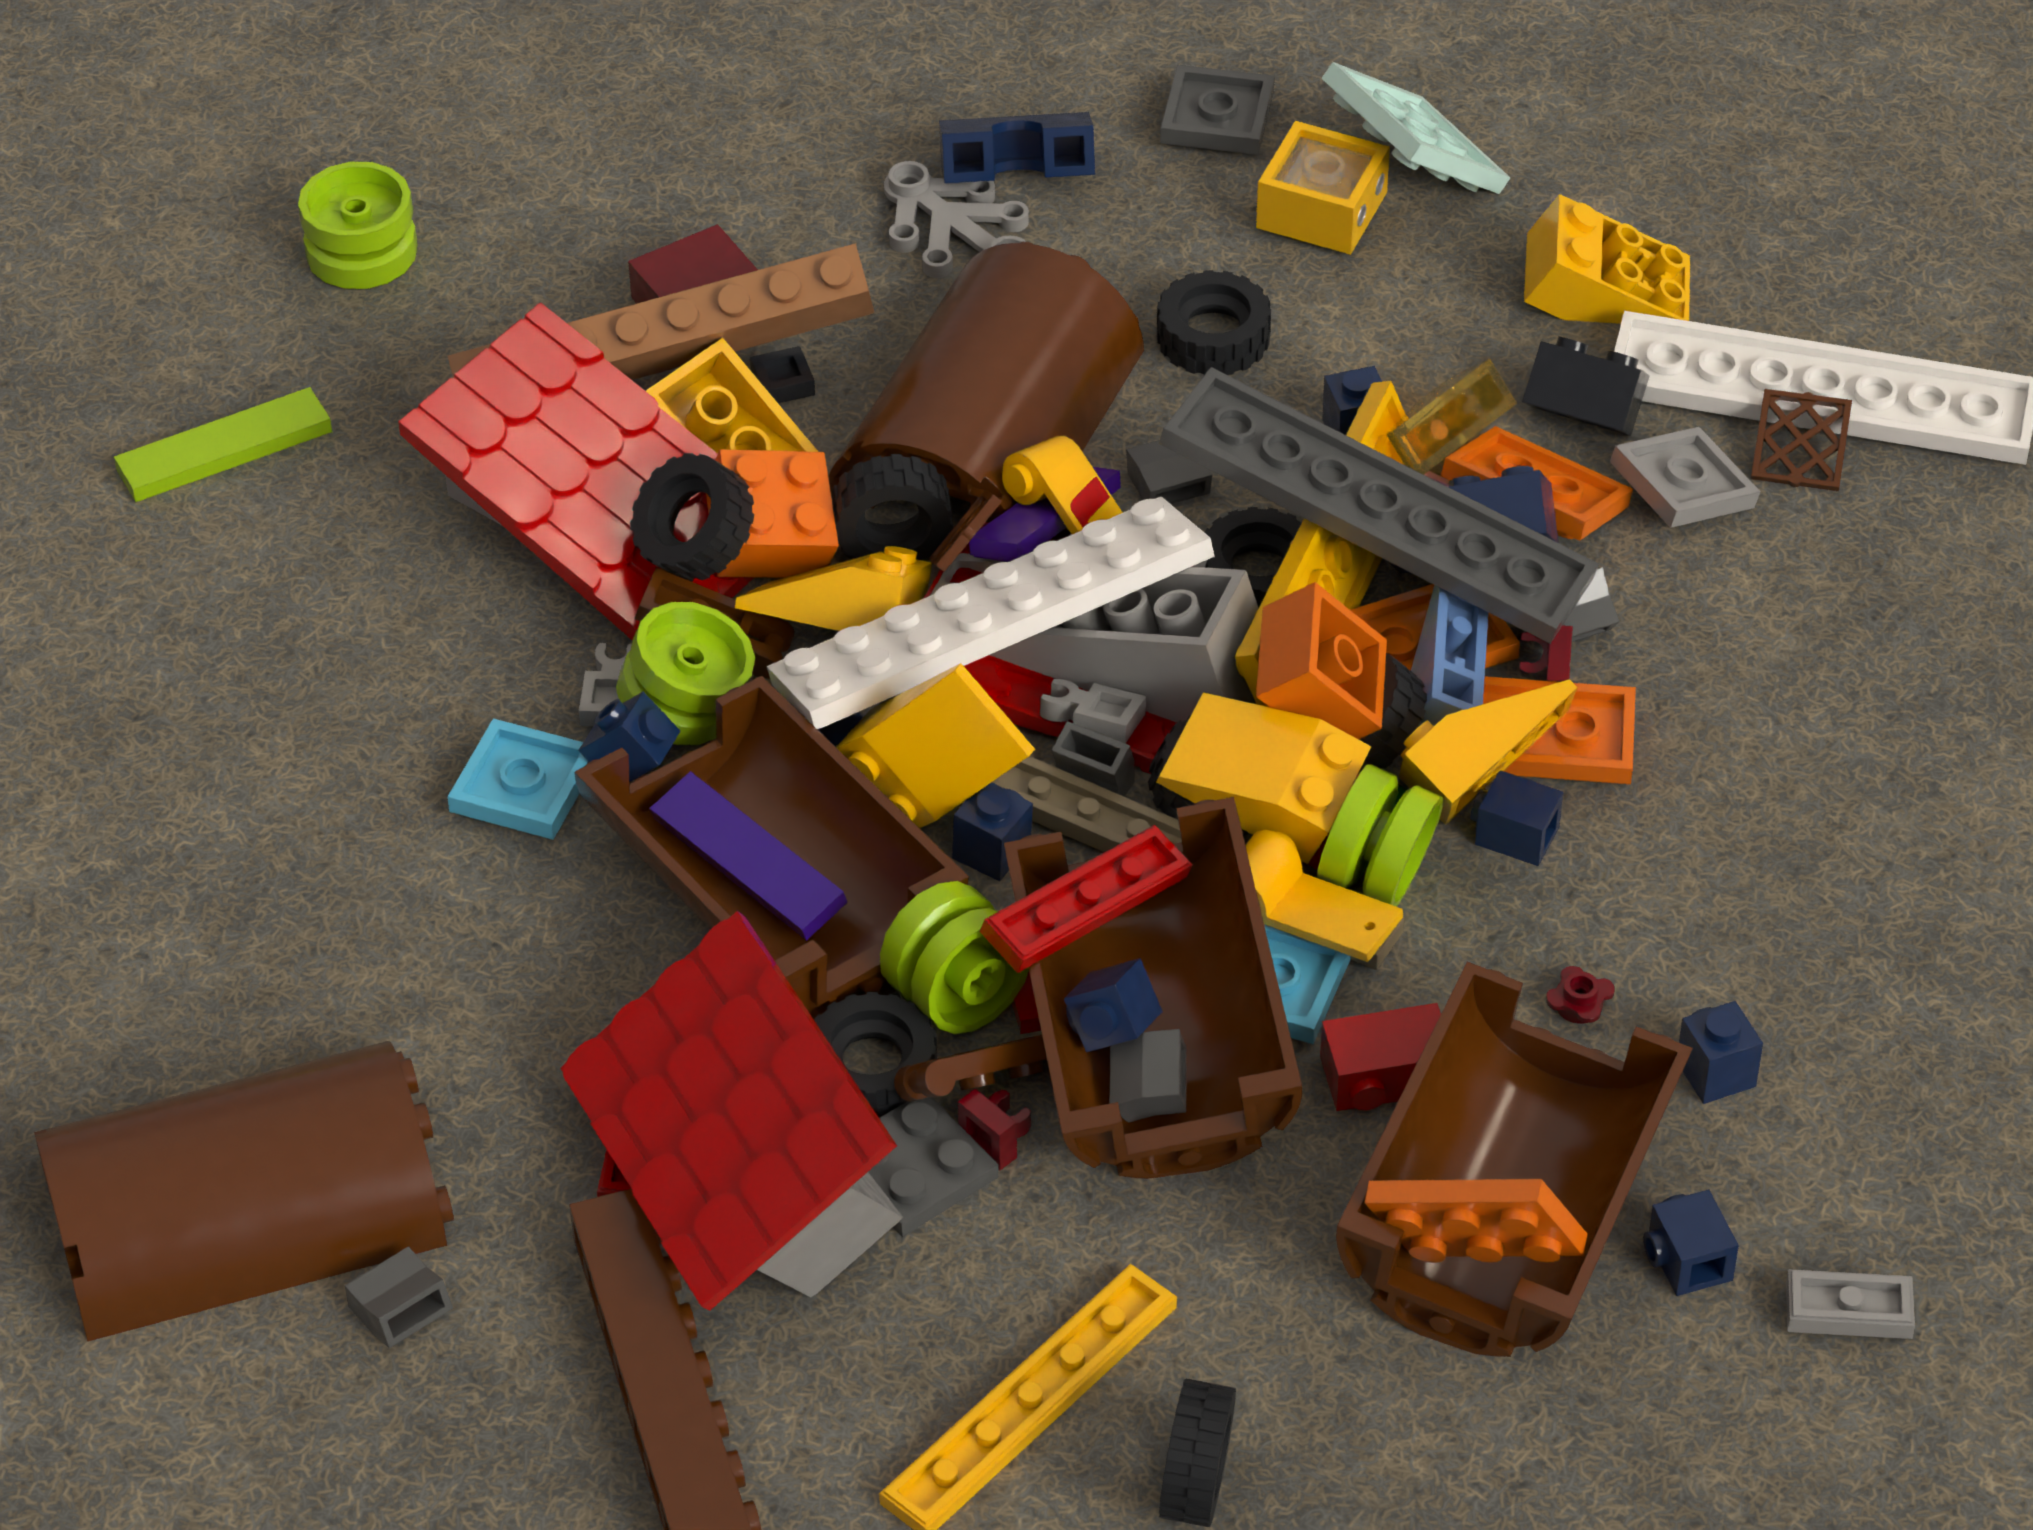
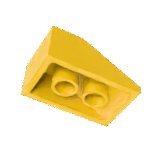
(727, 404)
(844, 592)
(1475, 743)
(935, 745)
(1276, 764)

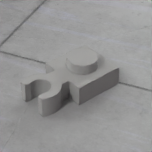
(599, 685)
(1100, 709)

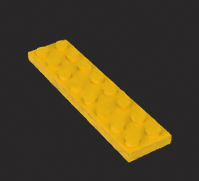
(1321, 555)

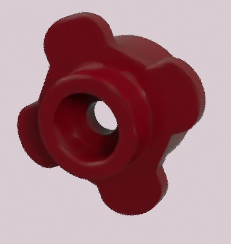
(1575, 1006)

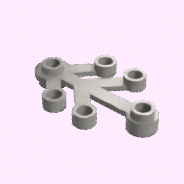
(913, 186)

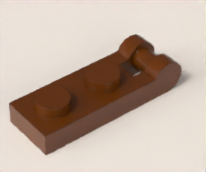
(773, 633)
(971, 1068)

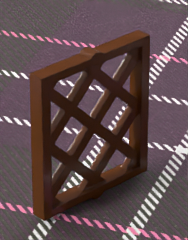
(1796, 476)
(964, 530)

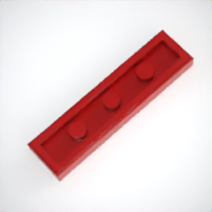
(1085, 898)

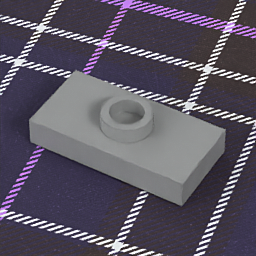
(1850, 1304)

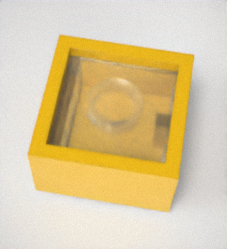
(1322, 187)

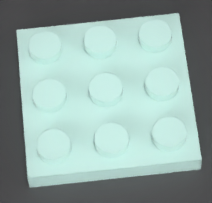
(1414, 129)

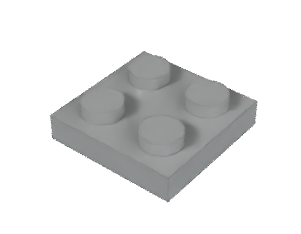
(1684, 477)

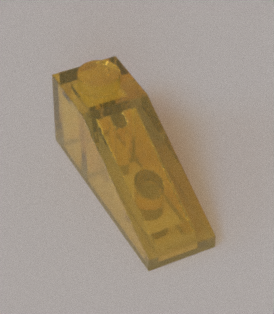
(1450, 416)

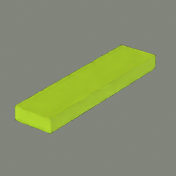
(222, 444)

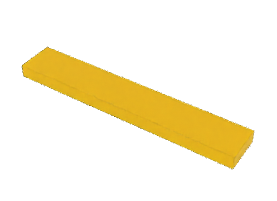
(1028, 1400)

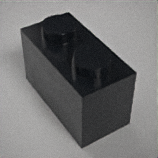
(1586, 386)

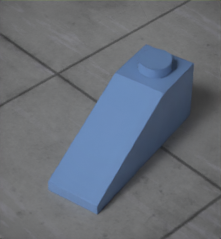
(1451, 655)

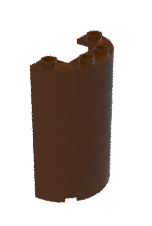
(1008, 359)
(813, 803)
(1214, 983)
(1507, 1106)
(243, 1188)

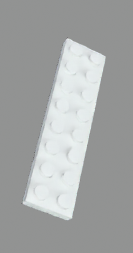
(1890, 394)
(989, 611)

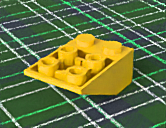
(1598, 268)

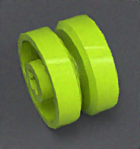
(358, 225)
(684, 662)
(1380, 836)
(945, 962)

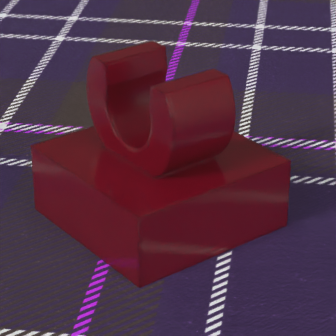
(1555, 655)
(991, 1126)

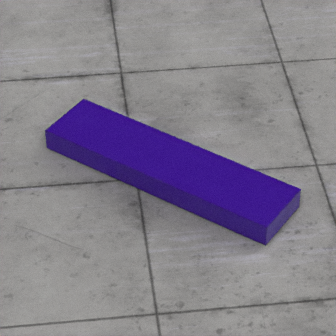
(1027, 526)
(748, 855)

